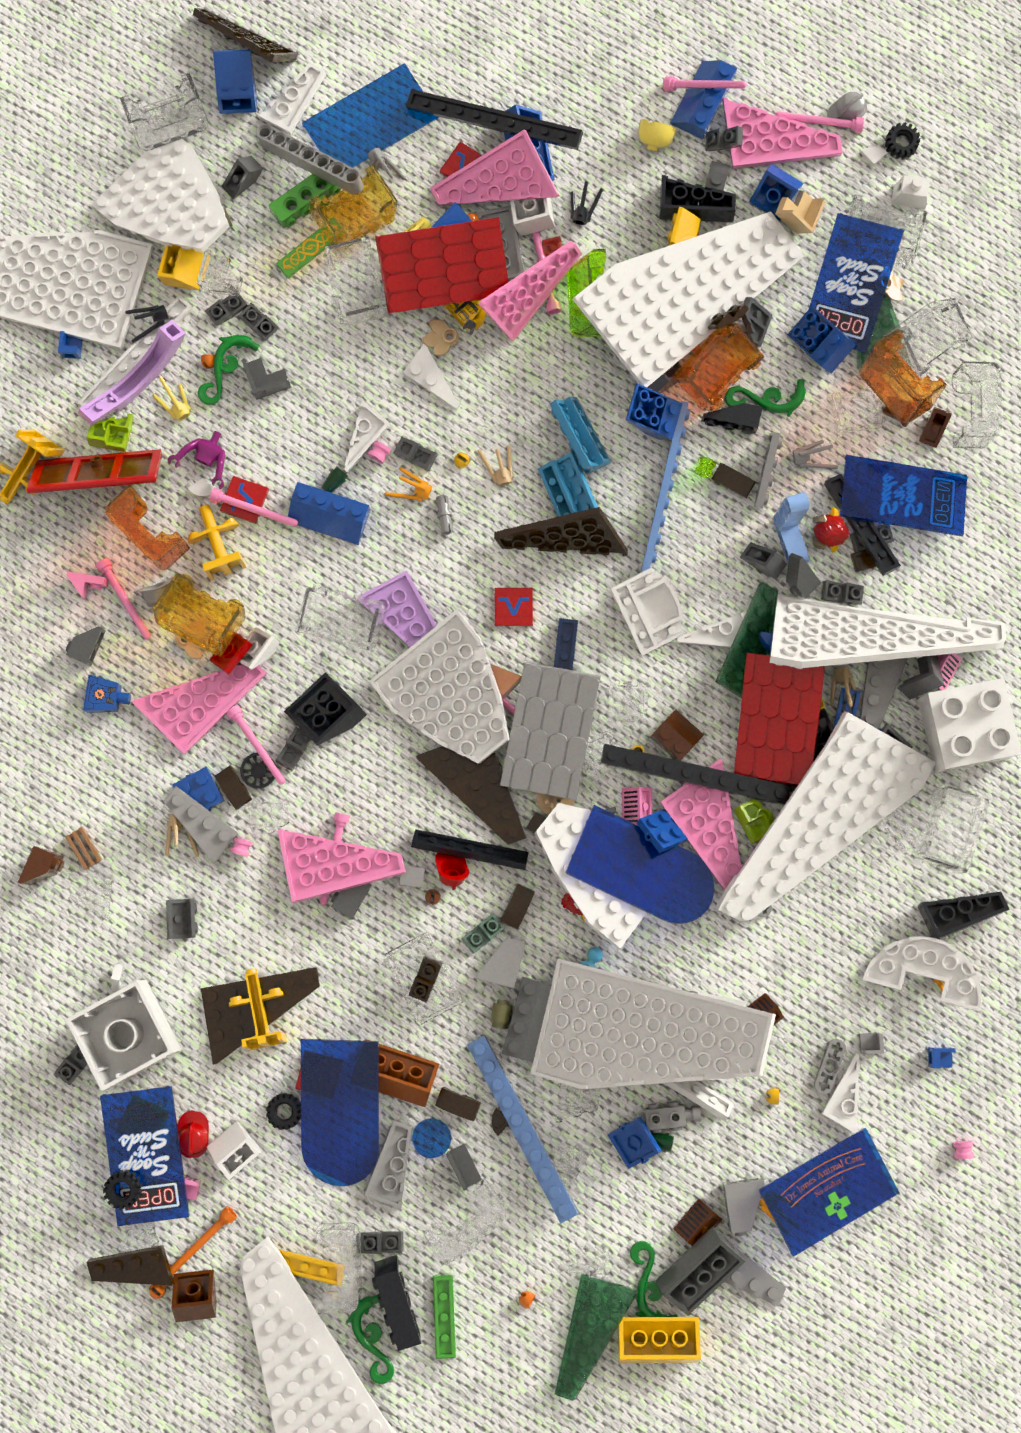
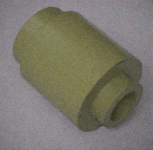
(501, 1014)

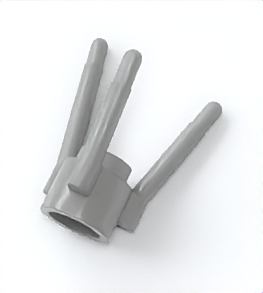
(379, 159)
(802, 455)

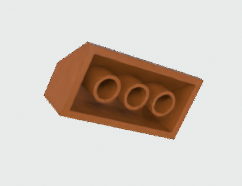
(405, 1075)

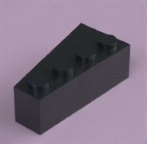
(704, 203)
(956, 914)
(396, 1303)

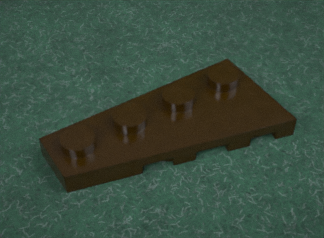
(135, 1267)

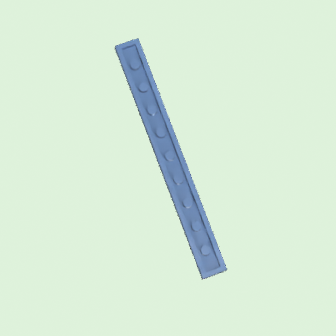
(666, 485)
(523, 1129)

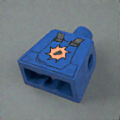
(104, 695)

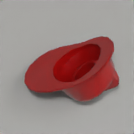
(451, 869)
(193, 1134)

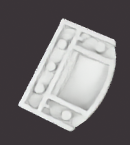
(649, 609)

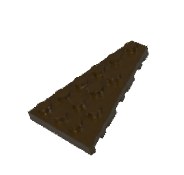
(257, 44)
(580, 531)
(478, 789)
(231, 1024)

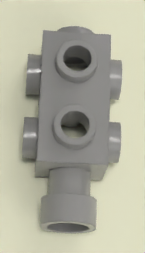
(665, 1116)

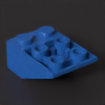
(235, 81)
(821, 339)
(653, 413)

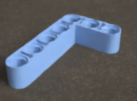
(787, 520)

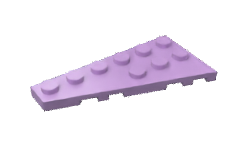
(405, 608)

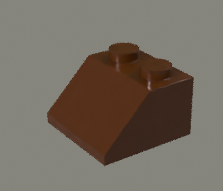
(677, 735)
(40, 866)
(194, 1296)

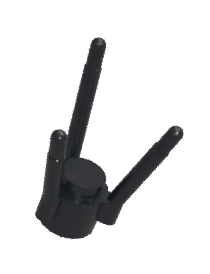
(580, 215)
(157, 313)

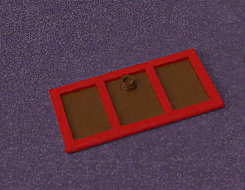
(95, 471)

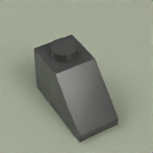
(242, 176)
(717, 176)
(764, 560)
(800, 577)
(85, 645)
(349, 900)

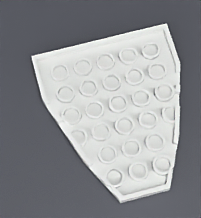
(166, 199)
(448, 690)
(602, 912)

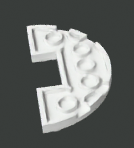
(929, 959)

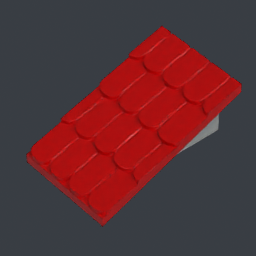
(442, 264)
(778, 720)

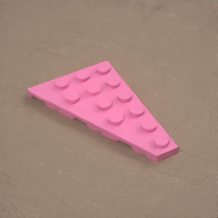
(775, 138)
(502, 174)
(521, 298)
(195, 707)
(708, 825)
(328, 866)

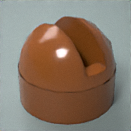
(436, 897)

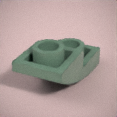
(483, 933)

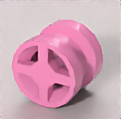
(379, 452)
(241, 846)
(963, 1149)

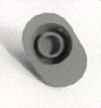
(848, 107)
(152, 593)

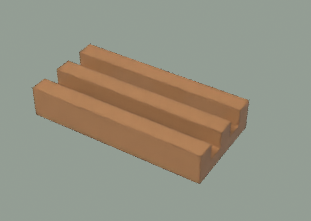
(75, 834)

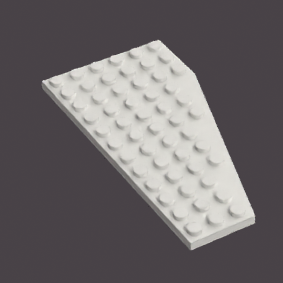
(73, 282)
(664, 300)
(635, 1032)

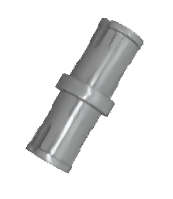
(444, 515)

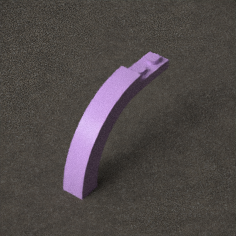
(139, 378)

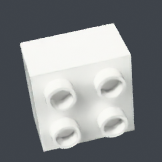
(969, 725)
(123, 1034)

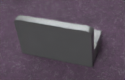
(463, 1166)

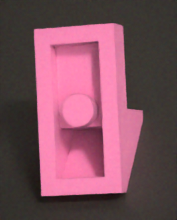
(82, 581)

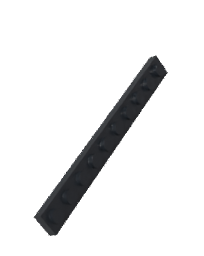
(494, 119)
(695, 774)

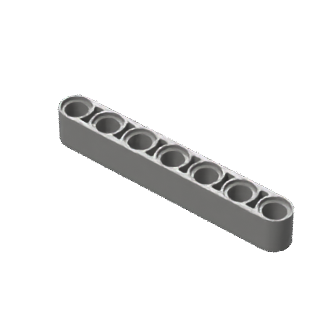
(309, 159)

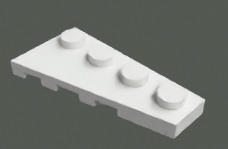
(292, 102)

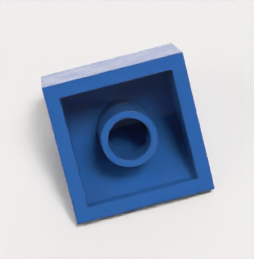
(773, 187)

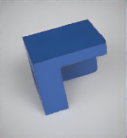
(69, 346)
(940, 1057)

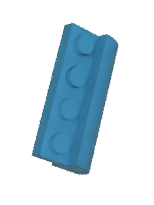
(580, 434)
(567, 485)

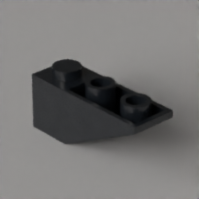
(740, 417)

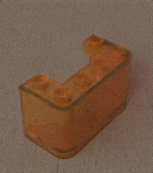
(717, 366)
(896, 381)
(126, 512)

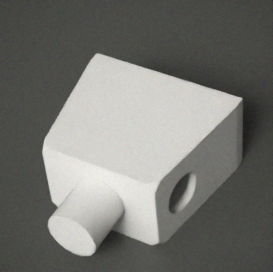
(911, 192)

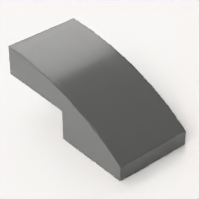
(415, 454)
(293, 749)

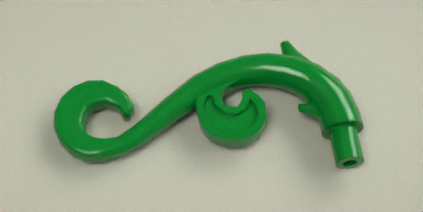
(227, 342)
(772, 392)
(643, 1285)
(368, 1341)

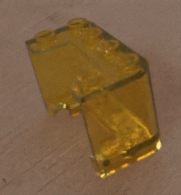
(355, 215)
(198, 615)

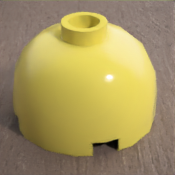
(655, 134)

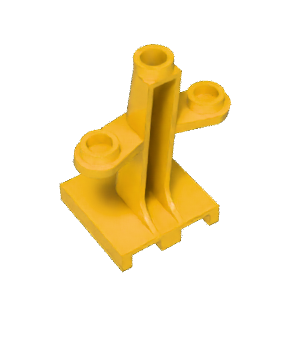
(36, 446)
(223, 561)
(263, 1036)

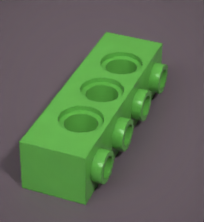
(295, 196)

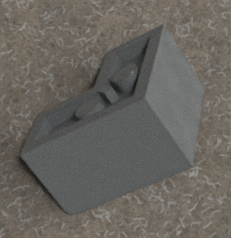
(264, 384)
(928, 679)

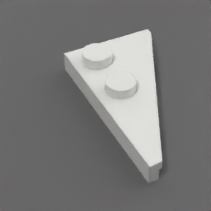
(427, 374)
(368, 428)
(716, 634)
(843, 1101)

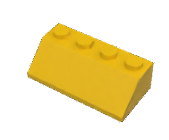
(659, 1340)

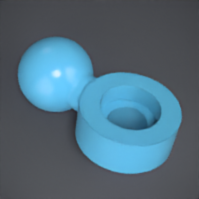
(594, 955)

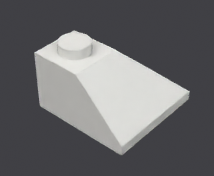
(262, 648)

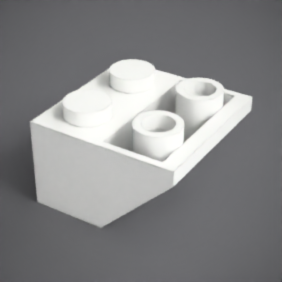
(233, 1150)

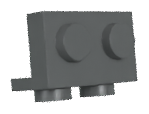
(181, 918)

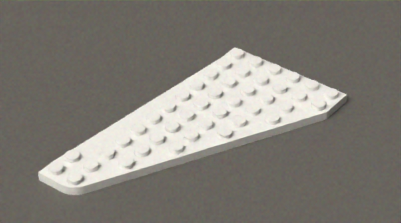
(834, 634)
(840, 798)
(301, 1363)

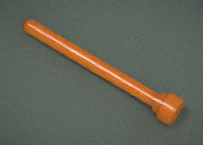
(227, 1216)

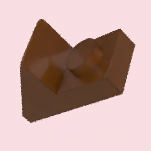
(935, 427)

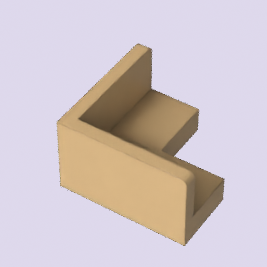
(801, 214)

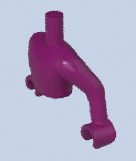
(206, 453)

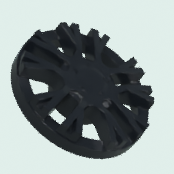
(257, 770)

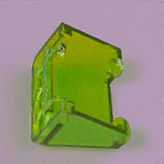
(578, 278)

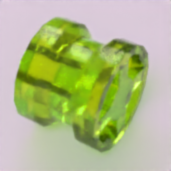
(705, 467)

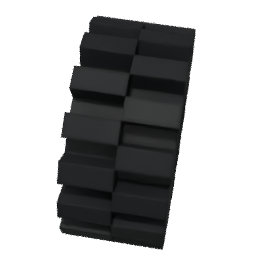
(898, 150)
(273, 1117)
(114, 1198)

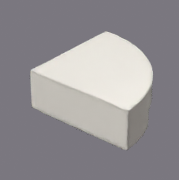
(873, 154)
(200, 488)
(115, 979)

